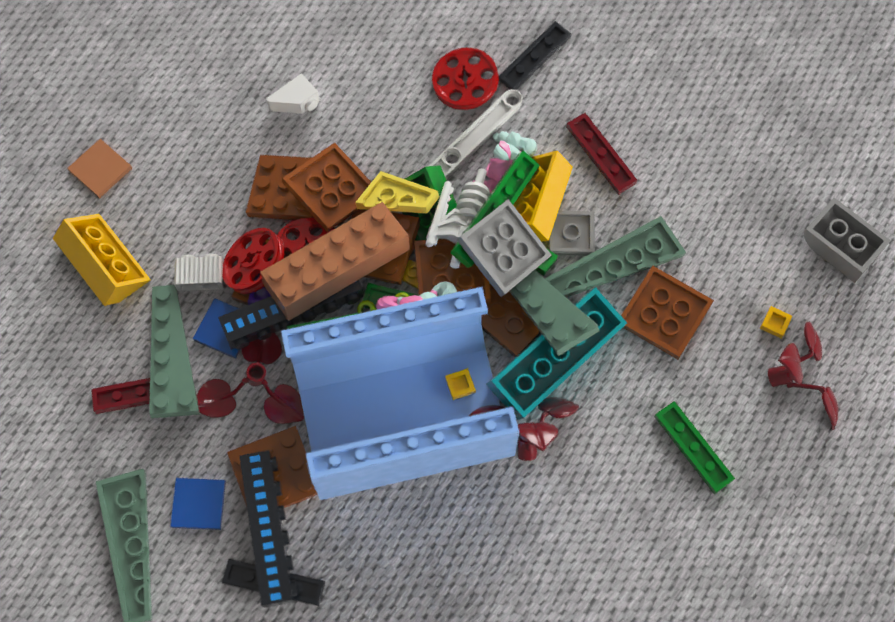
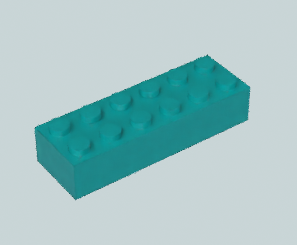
(540, 370)

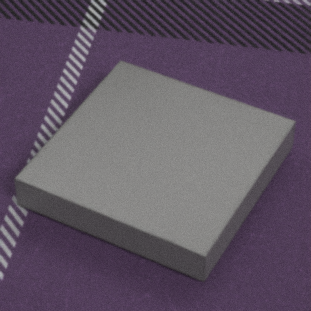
(573, 233)

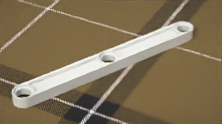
(478, 133)

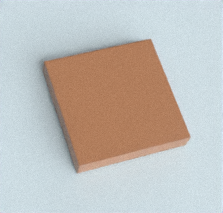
(99, 168)

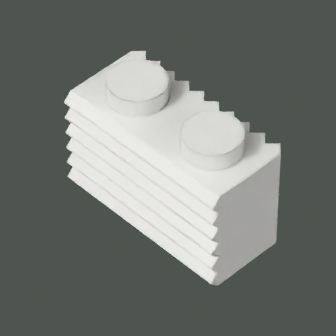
(198, 273)

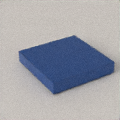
(210, 330)
(198, 503)

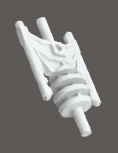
(457, 221)

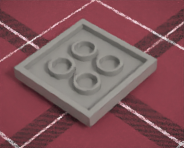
(504, 247)

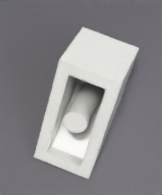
(294, 97)

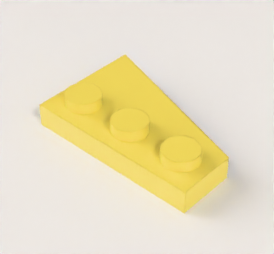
(397, 195)

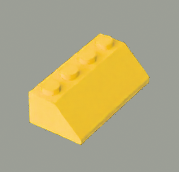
(544, 193)
(100, 258)

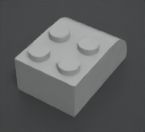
(845, 240)

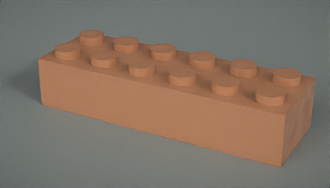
(335, 260)

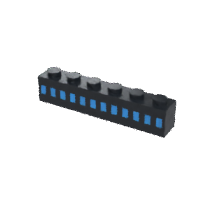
(265, 316)
(267, 530)

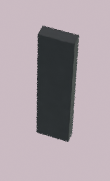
(534, 56)
(244, 576)

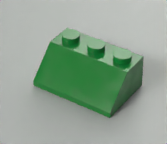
(432, 178)

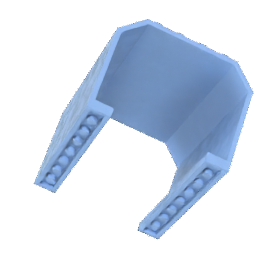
(382, 399)

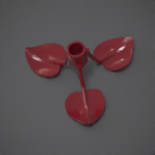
(792, 370)
(282, 406)
(537, 434)

